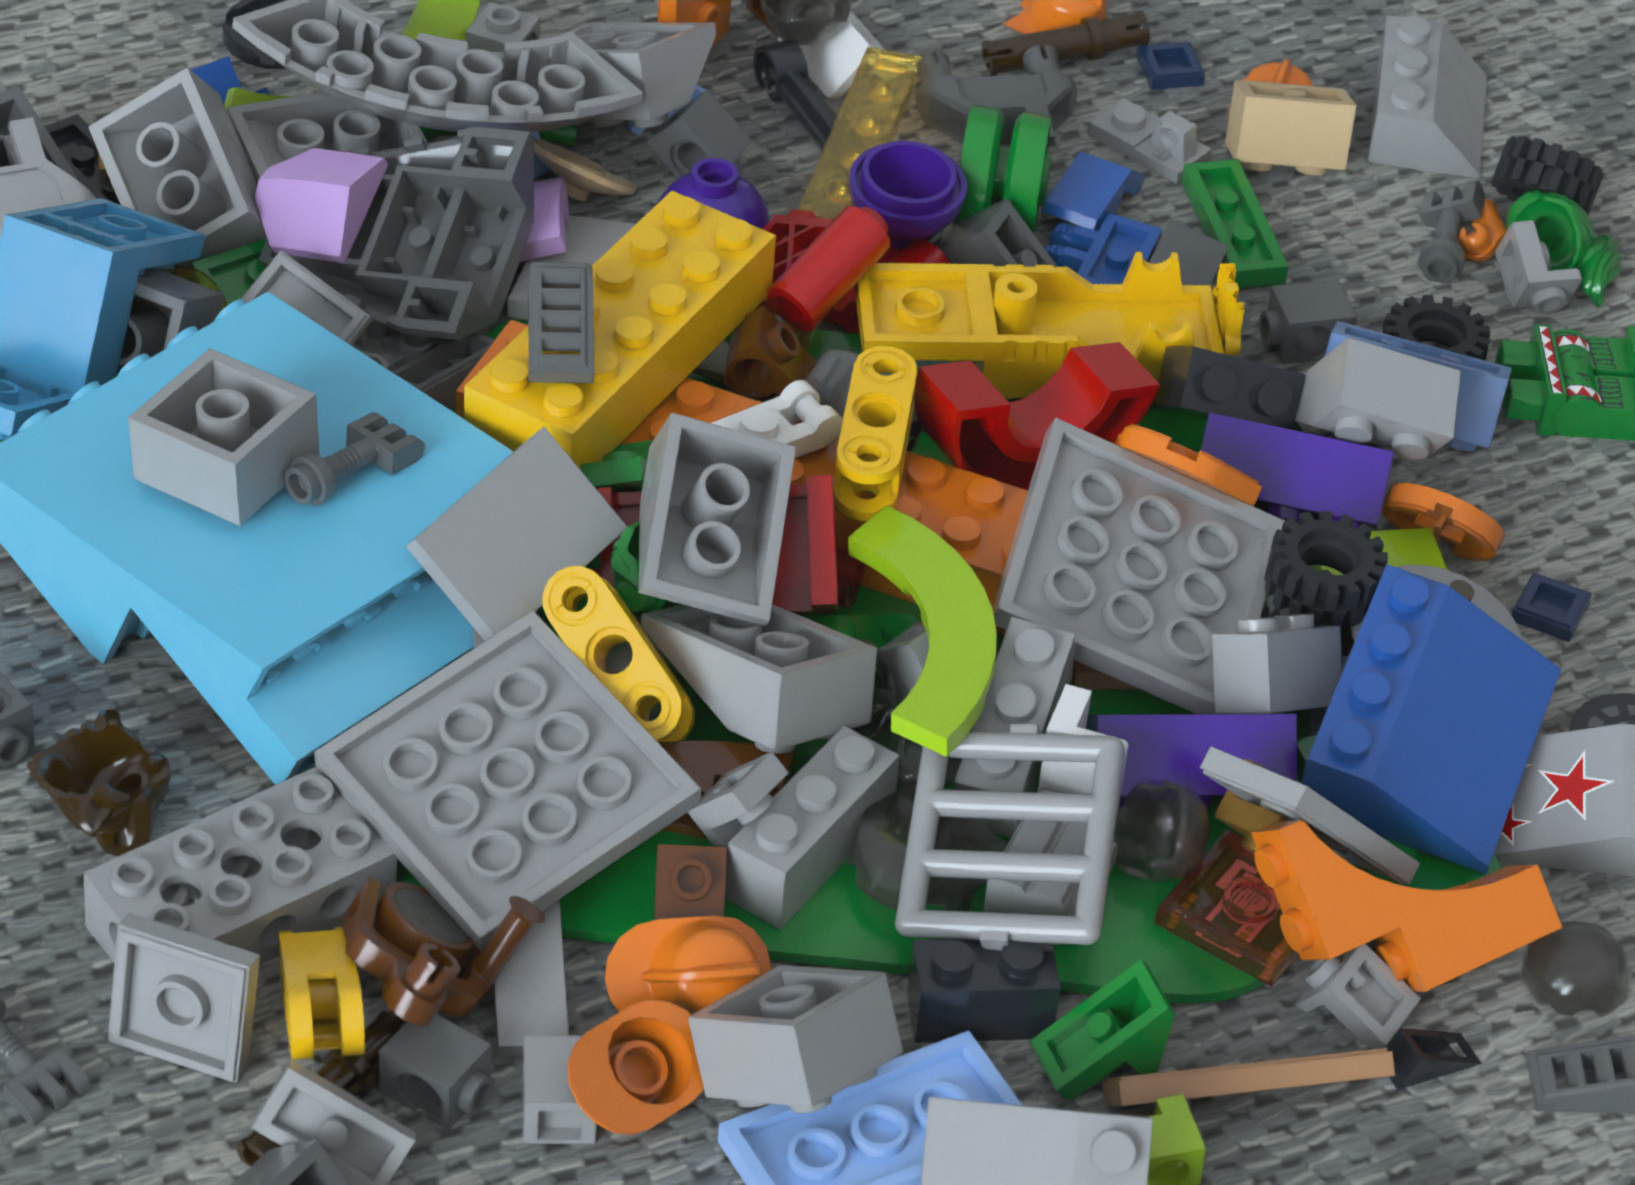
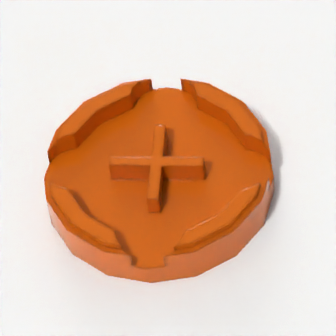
(1469, 529)

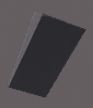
(1427, 1056)

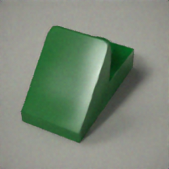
(1113, 1026)

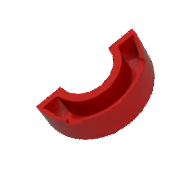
(983, 433)

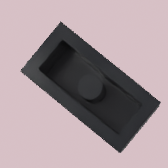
(1207, 381)
(981, 990)

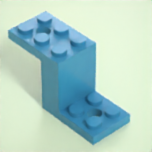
(70, 297)

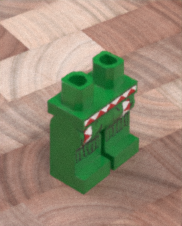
(1571, 383)

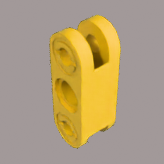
(875, 431)
(596, 630)
(320, 994)

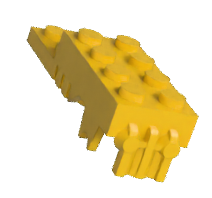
(1028, 318)

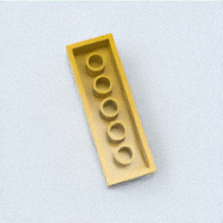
(657, 313)

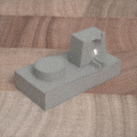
(1152, 141)
(355, 1136)

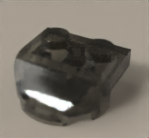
(882, 847)

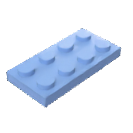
(870, 1129)

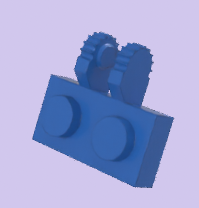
(1105, 253)

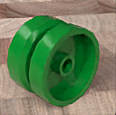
(1005, 171)

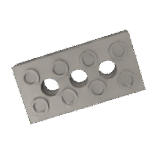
(247, 870)

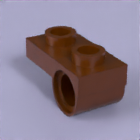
(765, 356)
(690, 881)

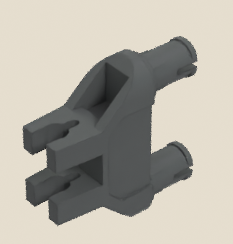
(947, 99)

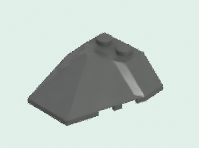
(439, 234)

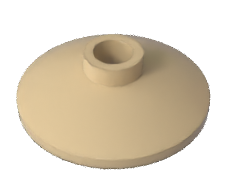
(581, 173)

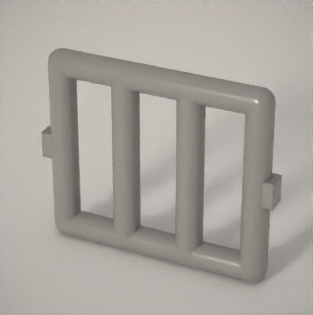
(1088, 870)

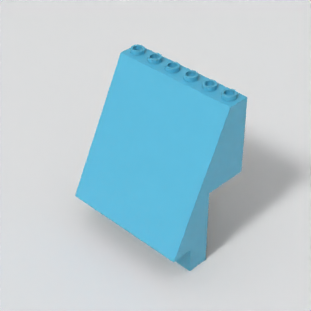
(275, 621)

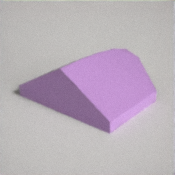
(318, 202)

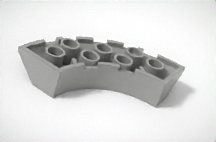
(437, 78)

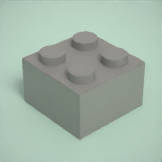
(222, 436)
(796, 1037)

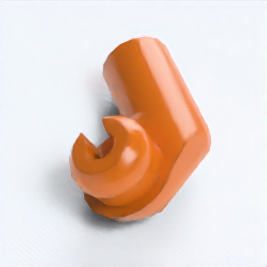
(1488, 233)

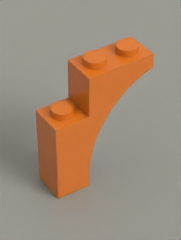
(1417, 932)

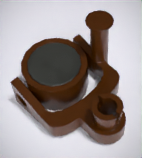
(424, 953)

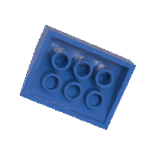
(1431, 721)

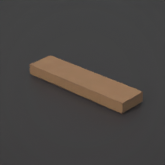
(1249, 1077)

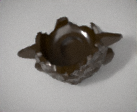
(105, 782)

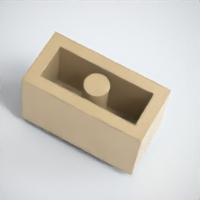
(1290, 126)

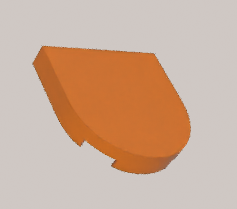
(1197, 466)

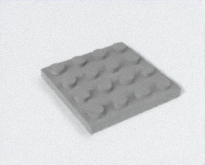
(1134, 564)
(507, 777)

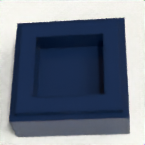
(1170, 65)
(1551, 606)

